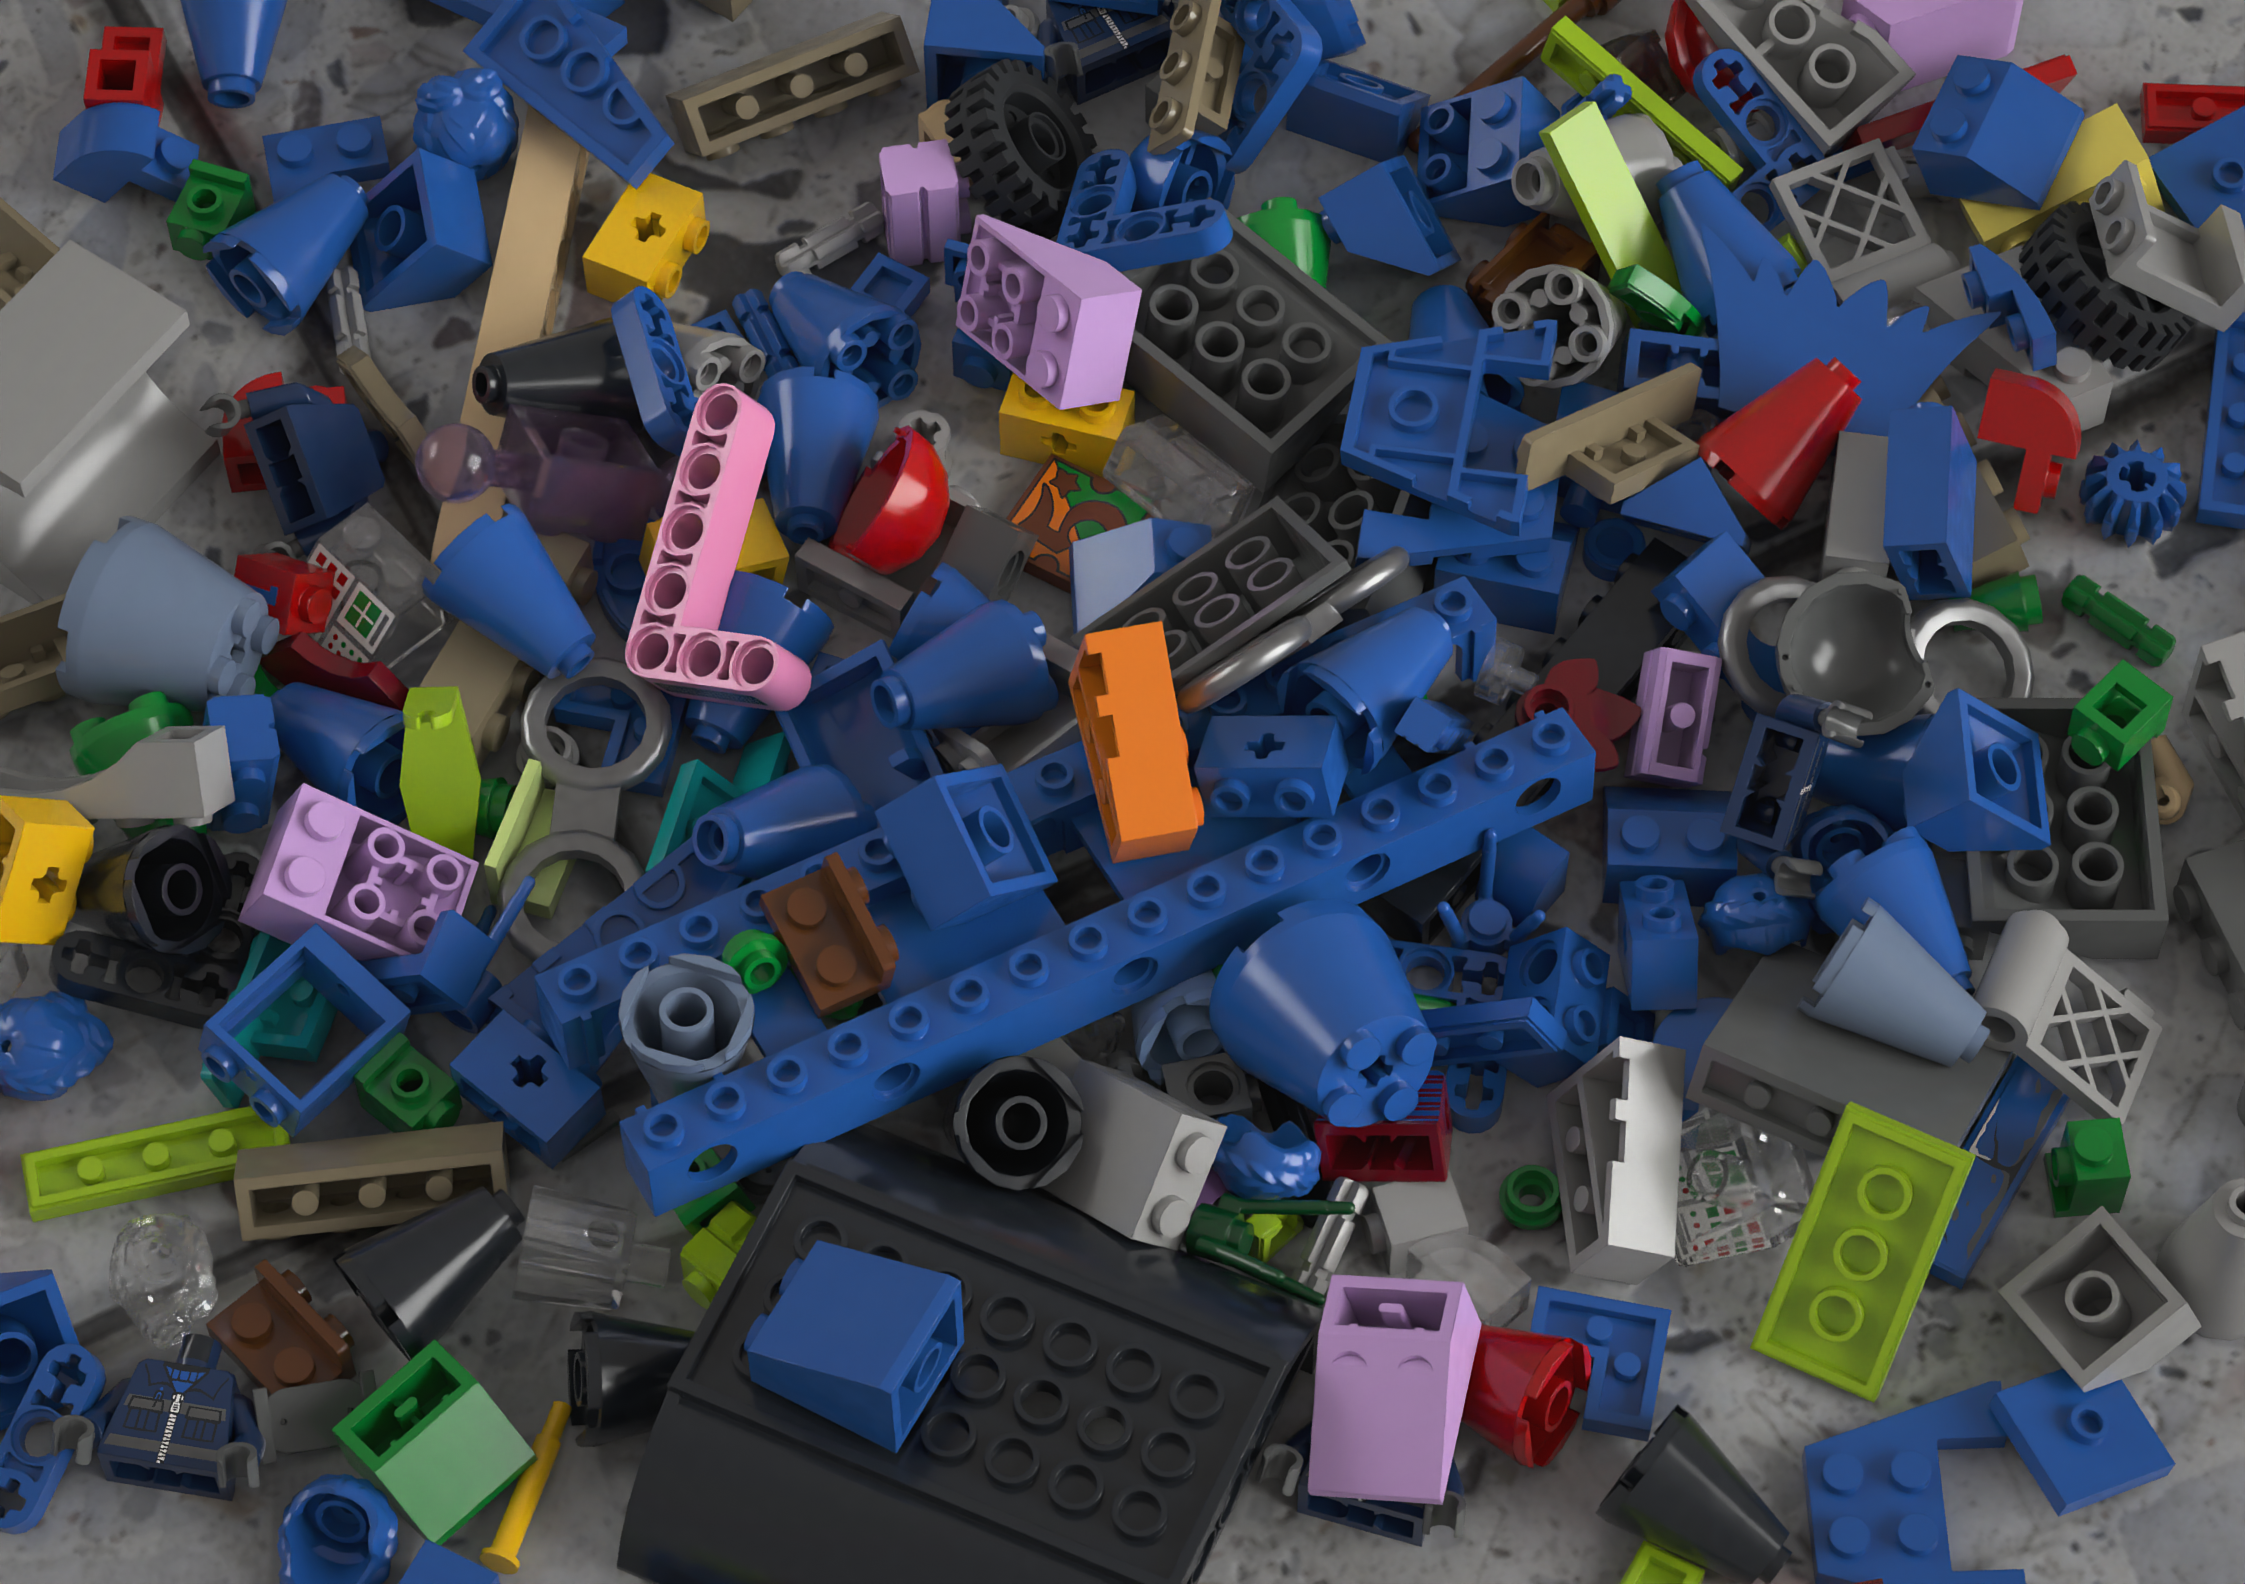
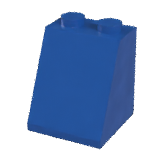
(858, 1340)

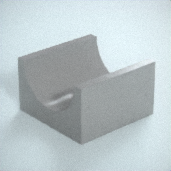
(83, 418)

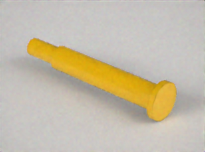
(526, 1494)

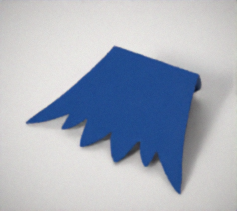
(1775, 334)

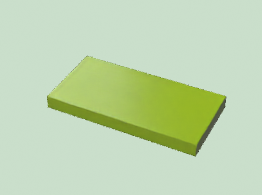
(1862, 1251)

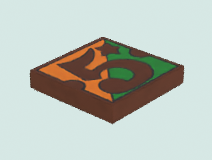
(1067, 506)

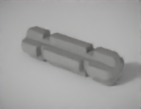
(831, 241)
(347, 311)
(1330, 1236)

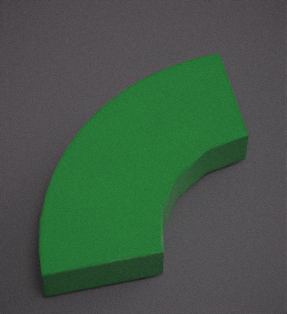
(1656, 302)

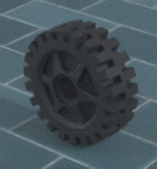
(1018, 144)
(2072, 280)

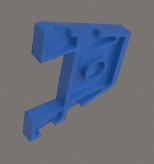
(1418, 411)
(1494, 448)
(1880, 1494)

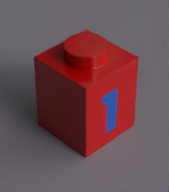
(293, 590)

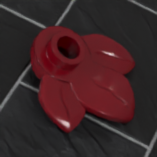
(1597, 713)

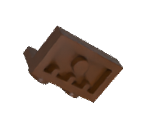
(831, 936)
(280, 1336)

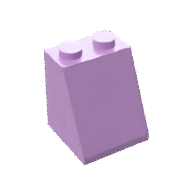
(1936, 31)

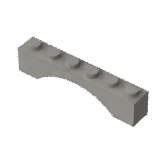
(166, 775)

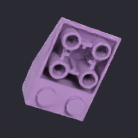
(1048, 313)
(354, 877)
(1390, 1387)

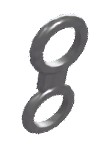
(1924, 624)
(1294, 630)
(584, 798)

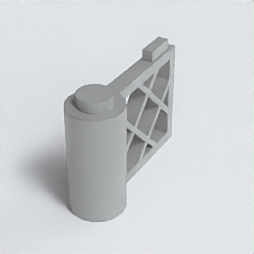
(1899, 264)
(2028, 987)

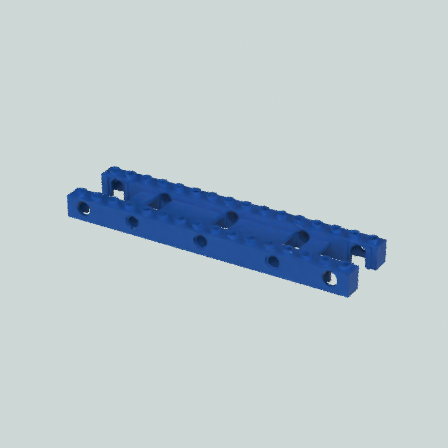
(1021, 971)

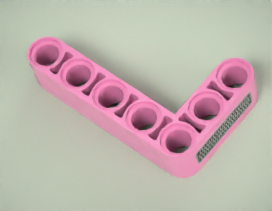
(694, 560)

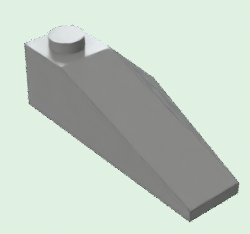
(1813, 60)

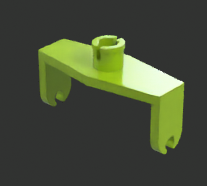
(439, 769)

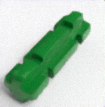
(2118, 620)

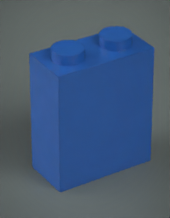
(1930, 502)

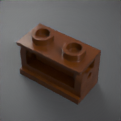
(1527, 249)

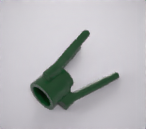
(1225, 1237)

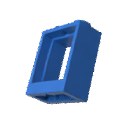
(344, 985)

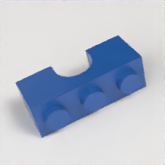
(1702, 591)

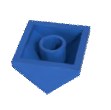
(1356, 111)
(1686, 506)

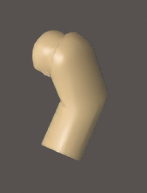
(2172, 781)

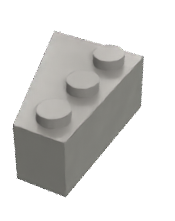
(2076, 372)
(2217, 712)
(1620, 1158)

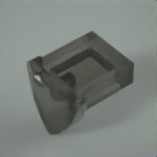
(1647, 60)

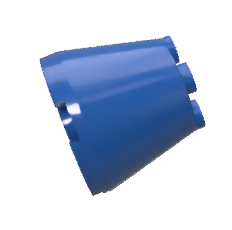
(1325, 1015)

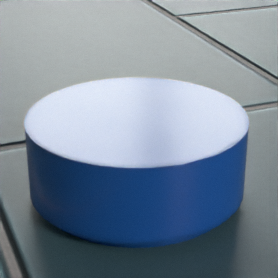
(1609, 544)

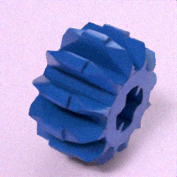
(2132, 493)

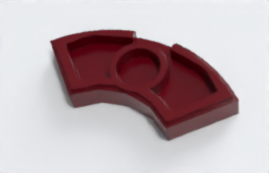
(306, 661)

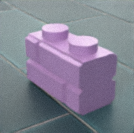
(922, 201)
(1676, 717)

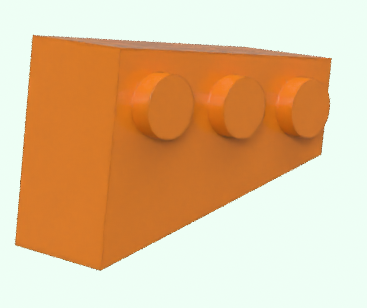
(1135, 742)

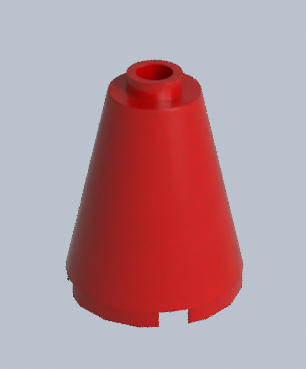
(1783, 438)
(1524, 1392)

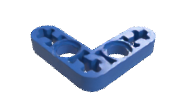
(1283, 59)
(1768, 157)
(1103, 226)
(655, 367)
(1475, 967)
(42, 1474)

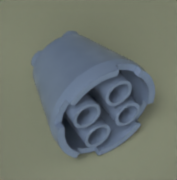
(162, 619)

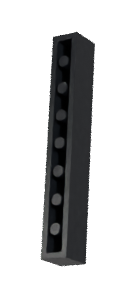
(1616, 635)

